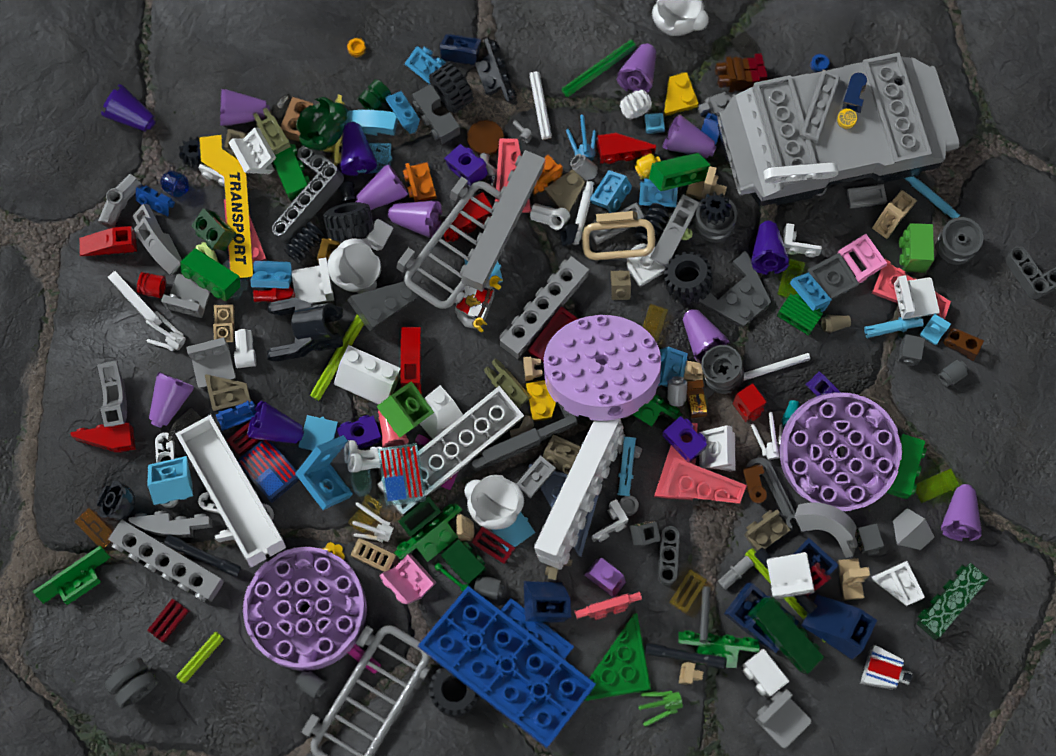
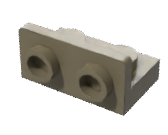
(561, 453)
(766, 531)

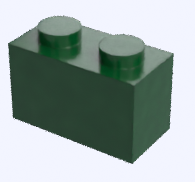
(419, 516)
(464, 562)

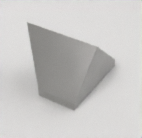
(912, 530)

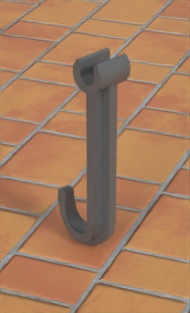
(776, 489)

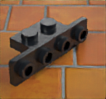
(494, 74)

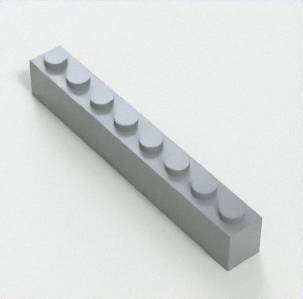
(503, 220)

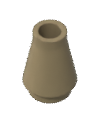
(832, 323)

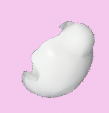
(679, 16)
(354, 266)
(494, 501)

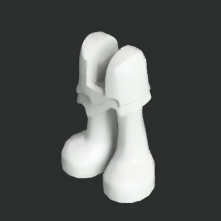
(360, 459)

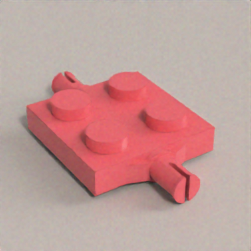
(614, 605)

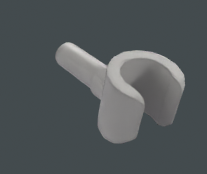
(526, 133)

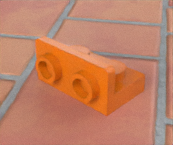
(550, 173)
(420, 181)

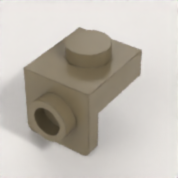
(230, 135)
(620, 285)
(552, 572)

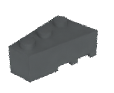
(382, 303)

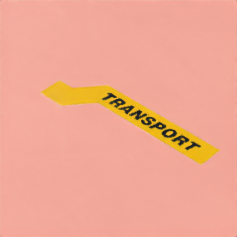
(236, 202)

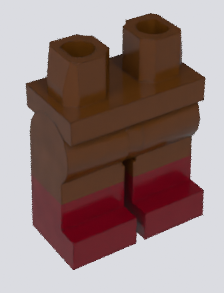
(740, 73)

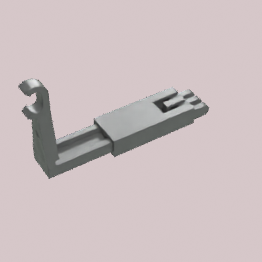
(523, 442)

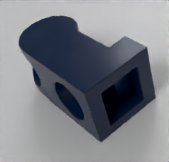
(852, 97)

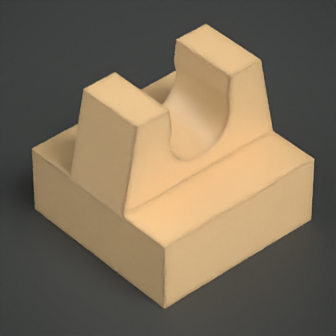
(693, 371)
(530, 372)
(688, 674)

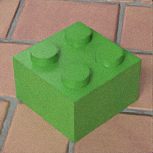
(917, 248)
(405, 409)

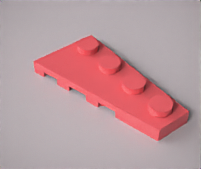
(885, 287)

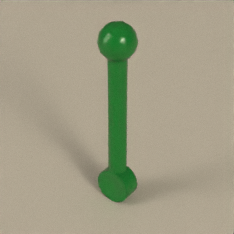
(438, 567)

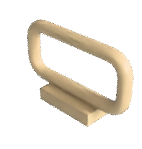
(615, 221)

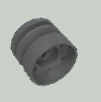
(723, 359)

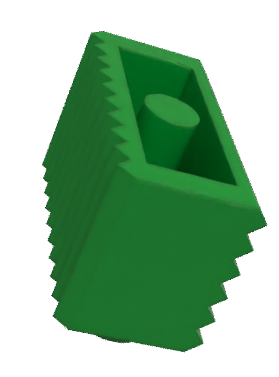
(799, 314)

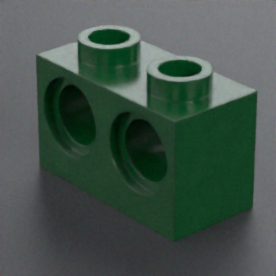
(213, 230)

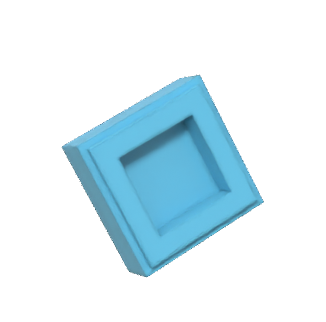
(654, 123)

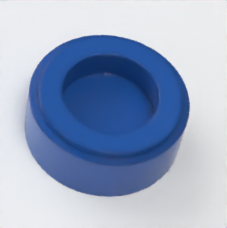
(819, 63)

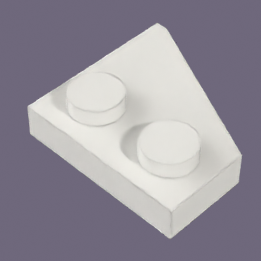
(900, 583)

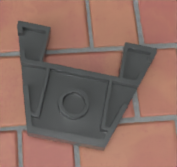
(743, 300)

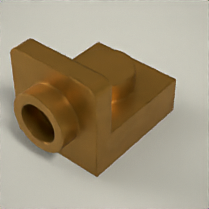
(326, 248)

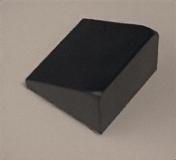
(568, 234)

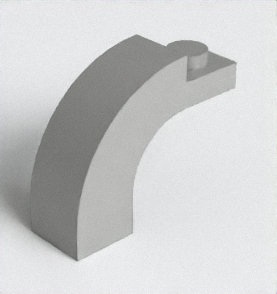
(114, 395)
(830, 519)

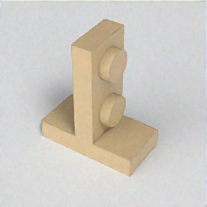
(701, 189)
(894, 214)
(851, 578)

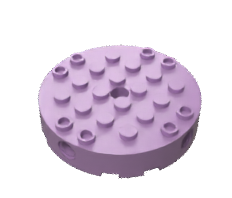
(602, 367)
(811, 447)
(322, 632)

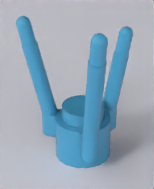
(585, 148)

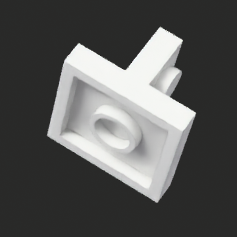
(254, 153)
(720, 449)

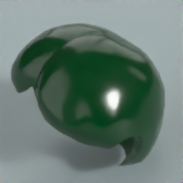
(322, 124)

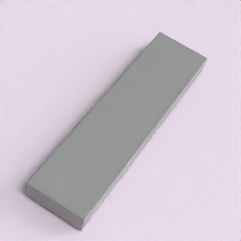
(819, 106)

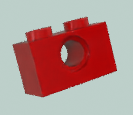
(749, 403)

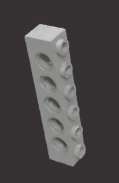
(570, 268)
(125, 532)

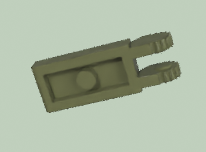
(272, 132)
(507, 383)

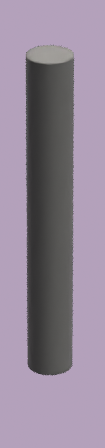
(704, 614)

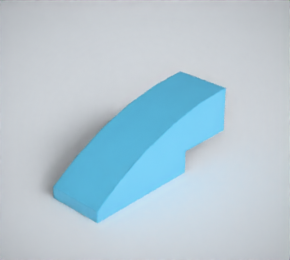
(374, 121)

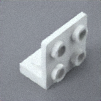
(313, 283)
(916, 297)
(790, 575)

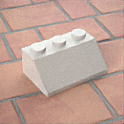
(367, 375)

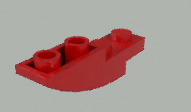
(411, 356)

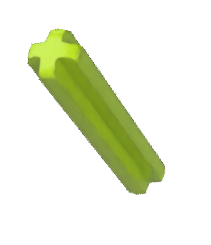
(200, 657)

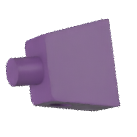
(606, 577)

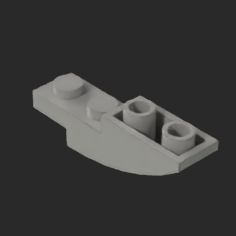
(674, 230)
(155, 241)
(163, 524)

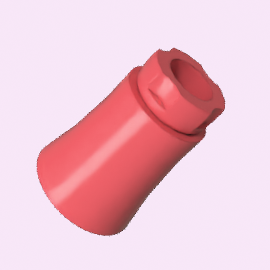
(389, 437)

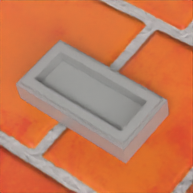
(866, 196)

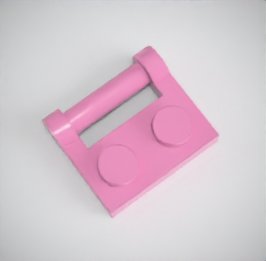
(868, 256)

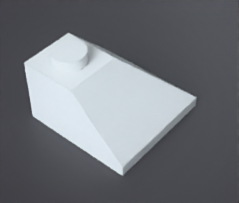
(444, 414)

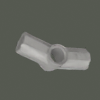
(112, 210)

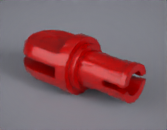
(273, 295)

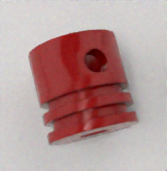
(151, 285)

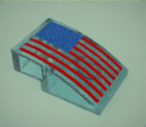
(401, 474)

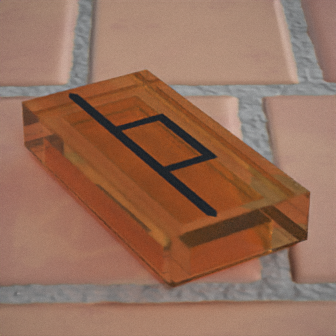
(94, 528)

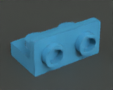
(423, 62)
(403, 111)
(611, 191)
(651, 194)
(271, 274)
(811, 292)
(672, 364)

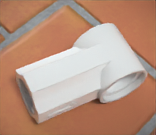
(548, 216)
(244, 353)

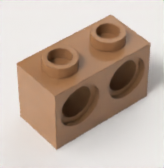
(290, 119)

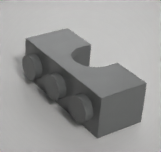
(442, 127)

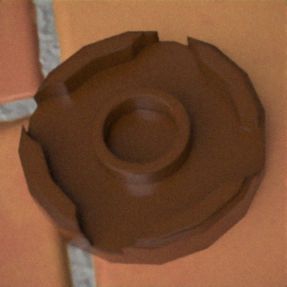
(484, 137)

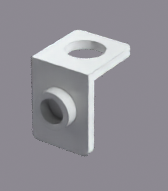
(379, 235)

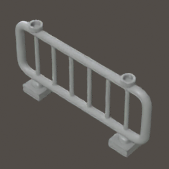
(413, 265)
(367, 638)

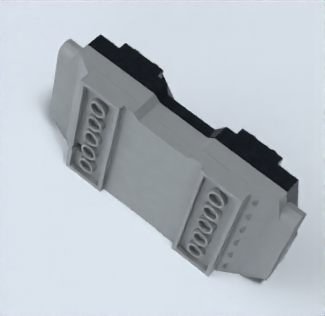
(895, 137)

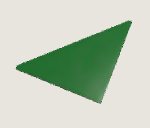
(623, 666)

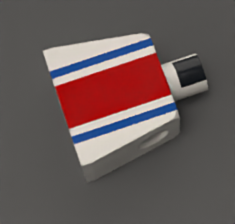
(884, 669)

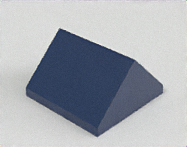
(460, 49)

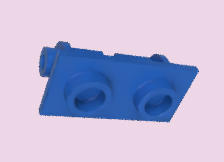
(160, 204)
(236, 416)

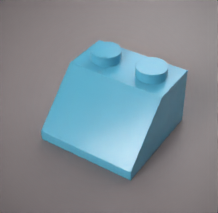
(169, 480)

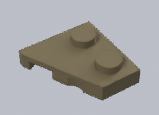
(565, 190)
(226, 392)

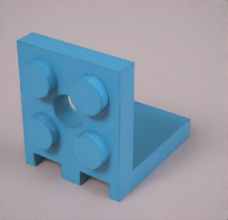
(318, 472)

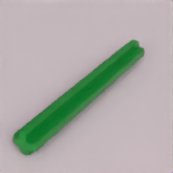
(599, 68)

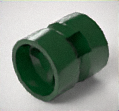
(374, 96)

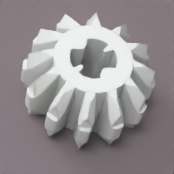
(635, 104)

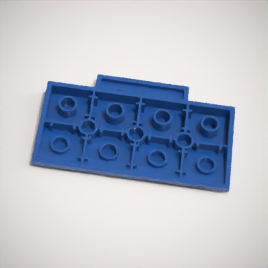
(509, 663)

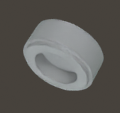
(629, 505)

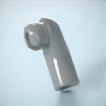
(491, 170)

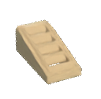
(465, 528)
(355, 555)

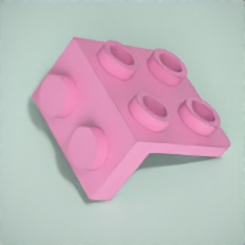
(408, 580)

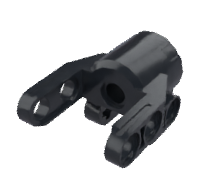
(308, 328)

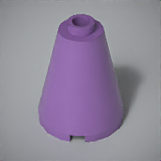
(638, 70)
(238, 108)
(688, 139)
(382, 189)
(417, 216)
(702, 334)
(167, 398)
(962, 516)

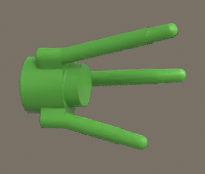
(670, 701)

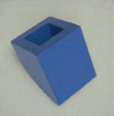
(710, 127)

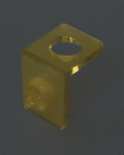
(363, 517)

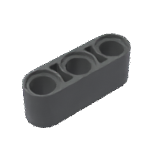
(668, 546)

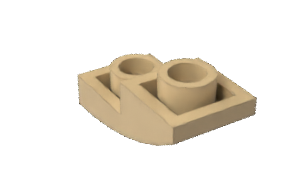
(224, 322)

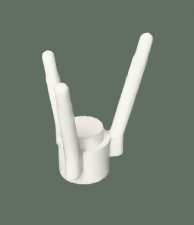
(175, 340)
(772, 450)
(382, 531)

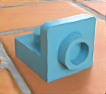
(935, 329)

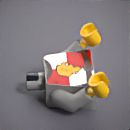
(476, 304)

